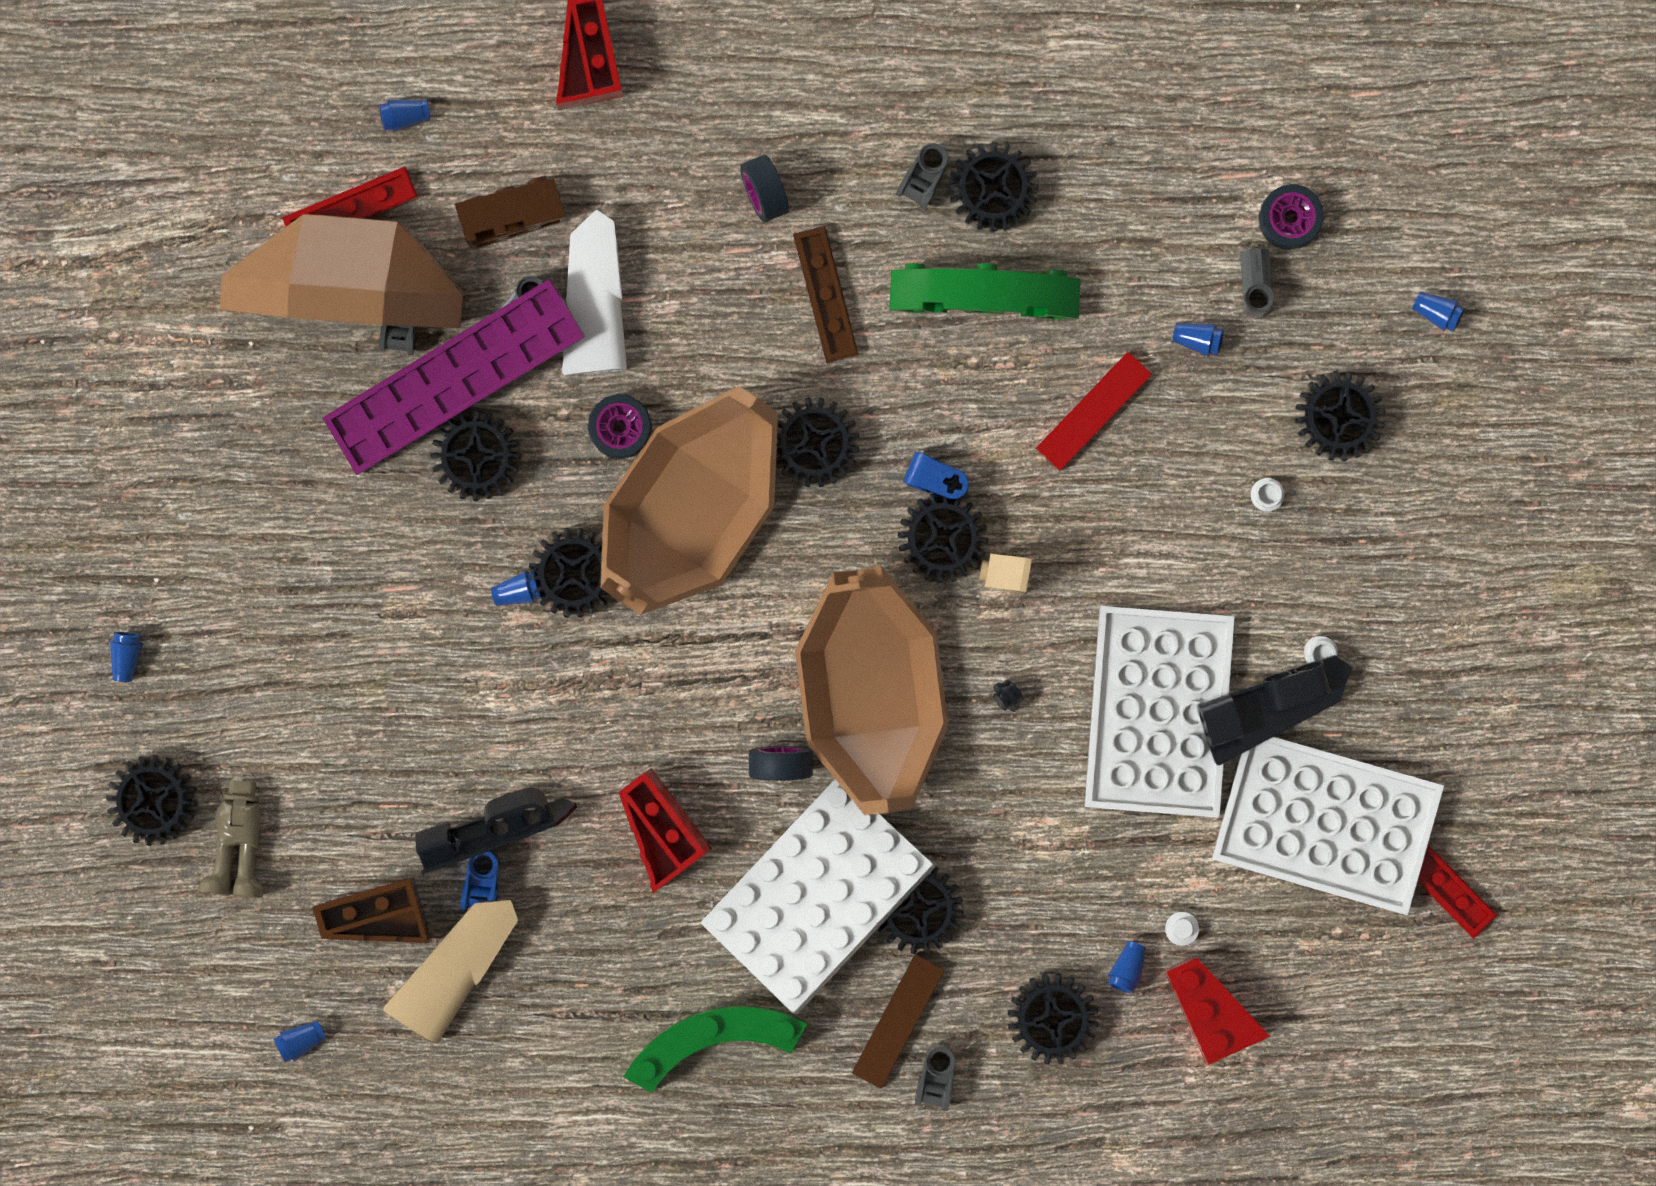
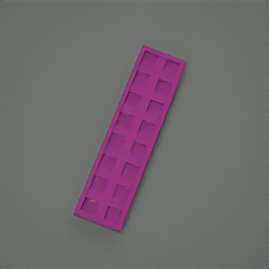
(453, 377)

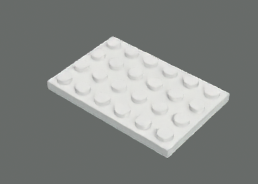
(1144, 713)
(1328, 823)
(816, 896)

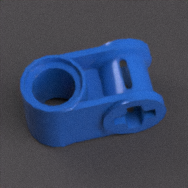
(930, 476)
(481, 883)

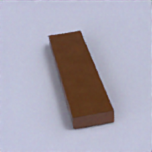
(825, 294)
(898, 1021)

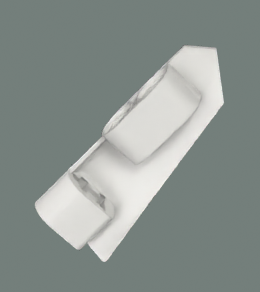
(595, 299)

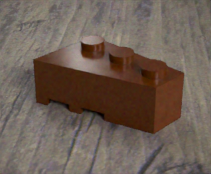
(510, 212)
(377, 914)

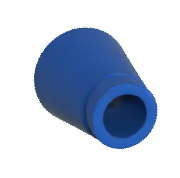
(403, 113)
(1439, 310)
(1199, 337)
(516, 590)
(125, 653)
(1128, 968)
(299, 1040)

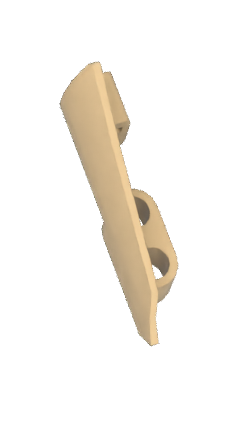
(451, 970)

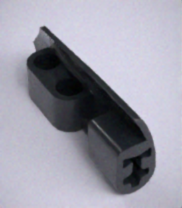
(1265, 710)
(448, 845)

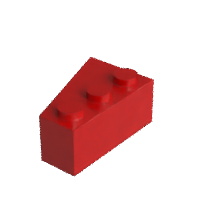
(588, 57)
(661, 828)
(1212, 1012)

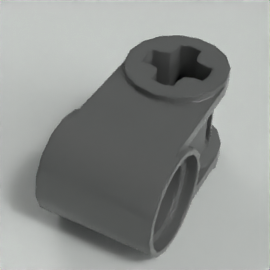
(923, 177)
(406, 332)
(936, 1079)

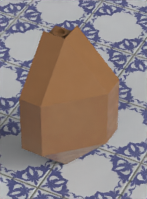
(344, 274)
(690, 502)
(872, 690)

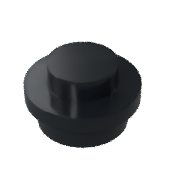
(1007, 696)

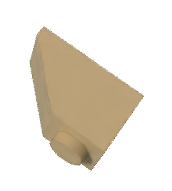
(1006, 573)

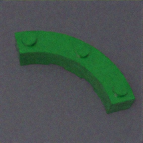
(985, 291)
(712, 1028)

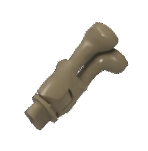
(236, 825)

